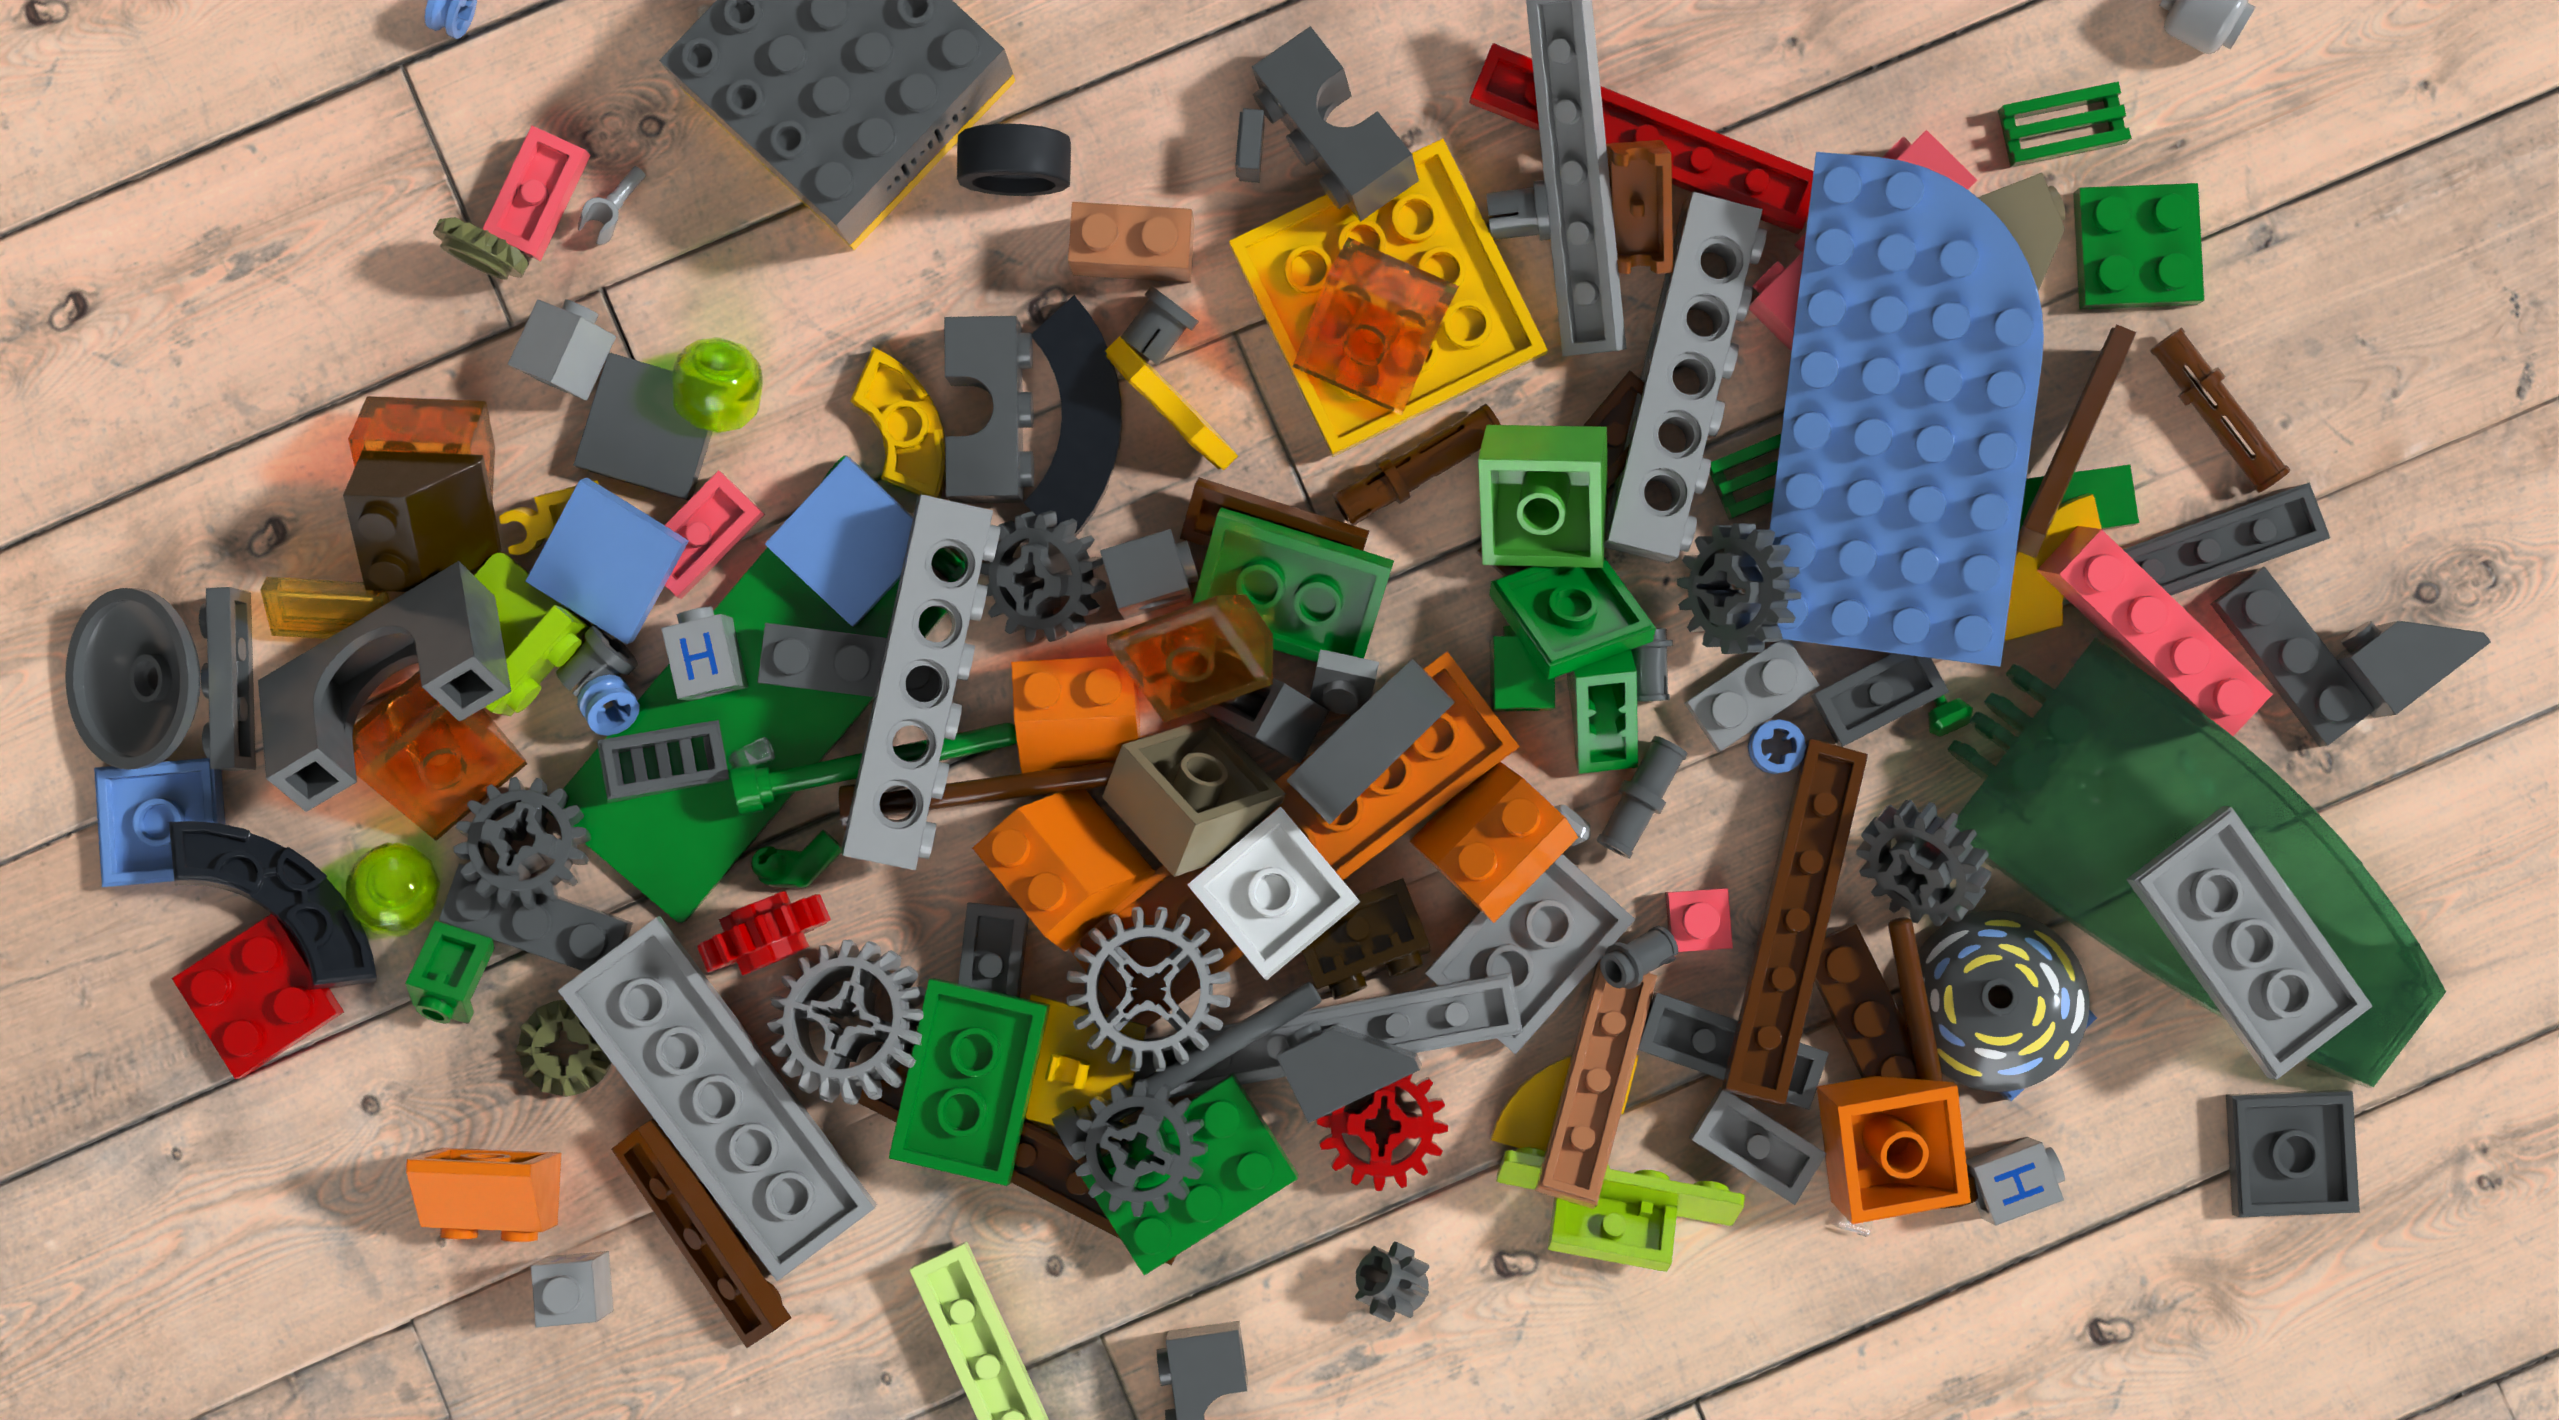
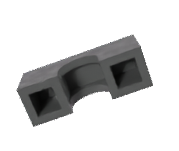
(1360, 162)
(992, 462)
(1202, 1367)

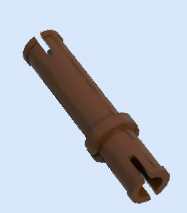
(2261, 468)
(1409, 470)

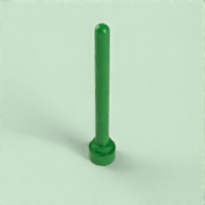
(760, 786)

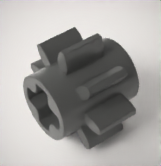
(1392, 1281)

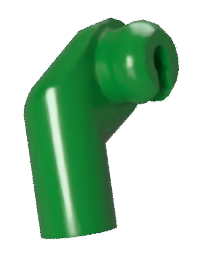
(795, 868)

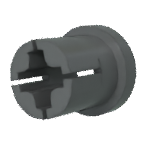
(1531, 208)
(1158, 326)
(601, 655)

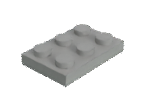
(1543, 938)

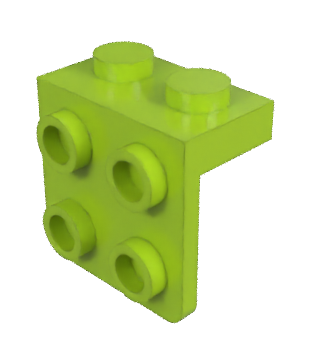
(534, 631)

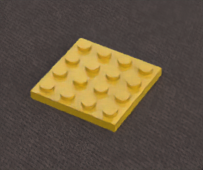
(1428, 227)

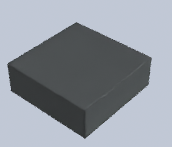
(1250, 145)

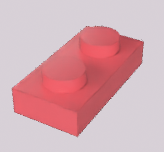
(536, 192)
(713, 524)

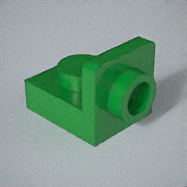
(448, 973)

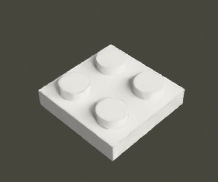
(1273, 893)

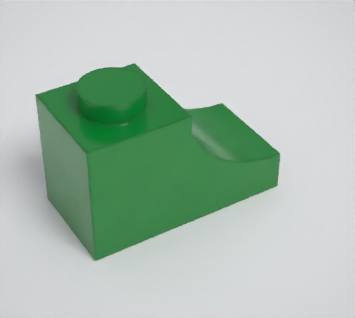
(1605, 714)

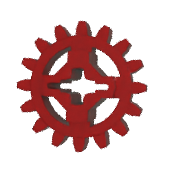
(763, 933)
(1409, 1127)

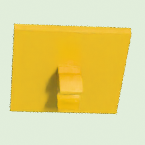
(1071, 1071)

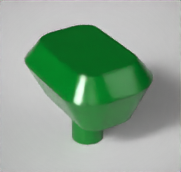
(1948, 716)

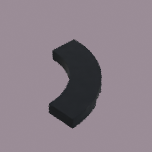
(1089, 416)
(284, 886)

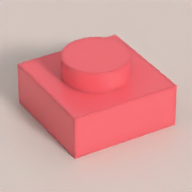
(1700, 919)

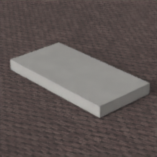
(2249, 942)

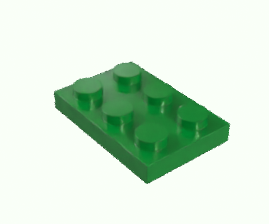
(1300, 584)
(969, 1082)
(1239, 1172)

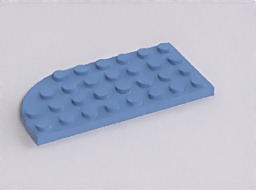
(1906, 415)

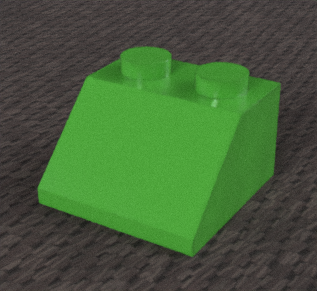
(1543, 495)

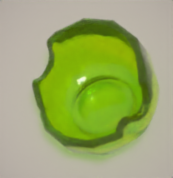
(717, 384)
(392, 889)

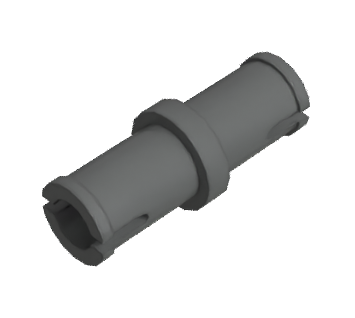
(1642, 797)

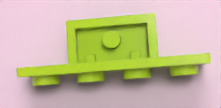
(1633, 1212)

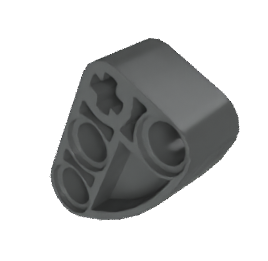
(1370, 741)

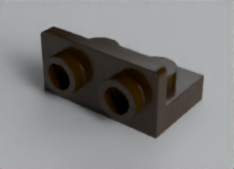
(1368, 939)

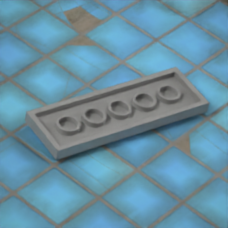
(717, 1098)

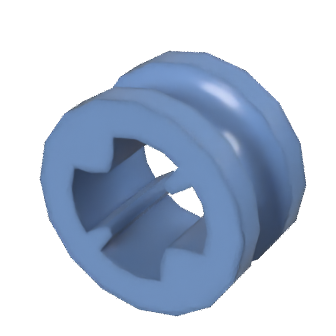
(451, 14)
(599, 692)
(1787, 761)

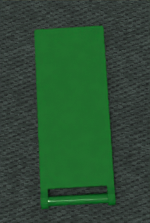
(689, 838)

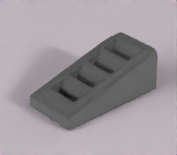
(635, 743)

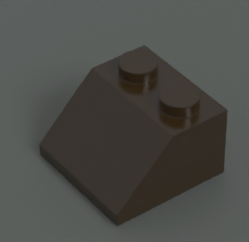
(419, 516)

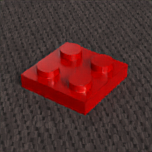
(256, 996)

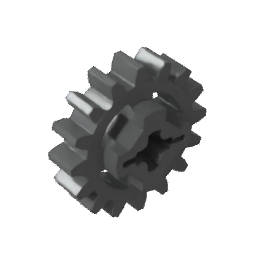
(1749, 561)
(1048, 568)
(498, 836)
(1923, 862)
(1113, 1137)

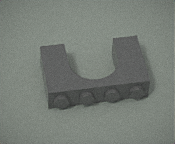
(314, 699)

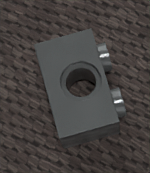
(1149, 573)

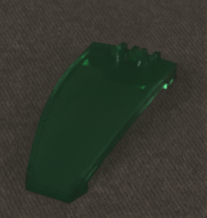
(2127, 770)

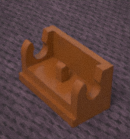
(1642, 204)

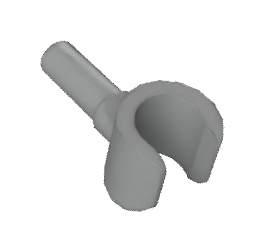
(607, 208)

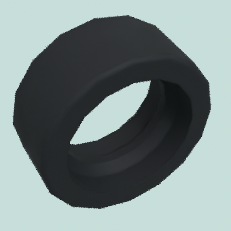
(1014, 159)

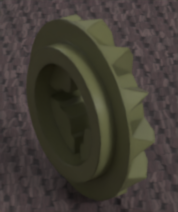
(480, 249)
(545, 1070)

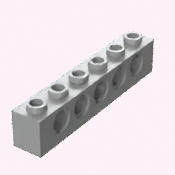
(1703, 227)
(934, 526)

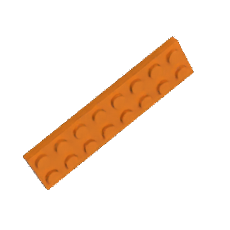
(1425, 777)

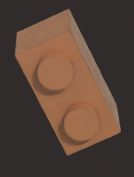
(1131, 242)

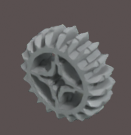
(1110, 1026)
(846, 1044)

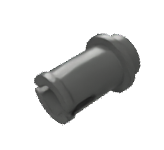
(1652, 668)
(1628, 963)

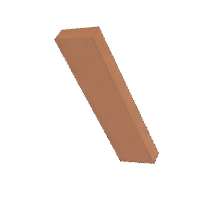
(1594, 1090)

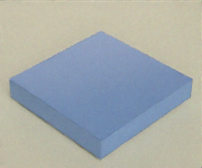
(846, 541)
(607, 560)
(136, 815)

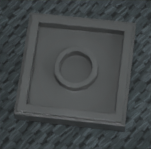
(638, 433)
(2292, 1153)

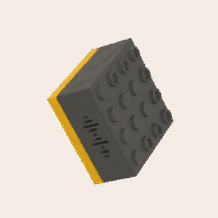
(842, 94)

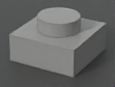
(1343, 682)

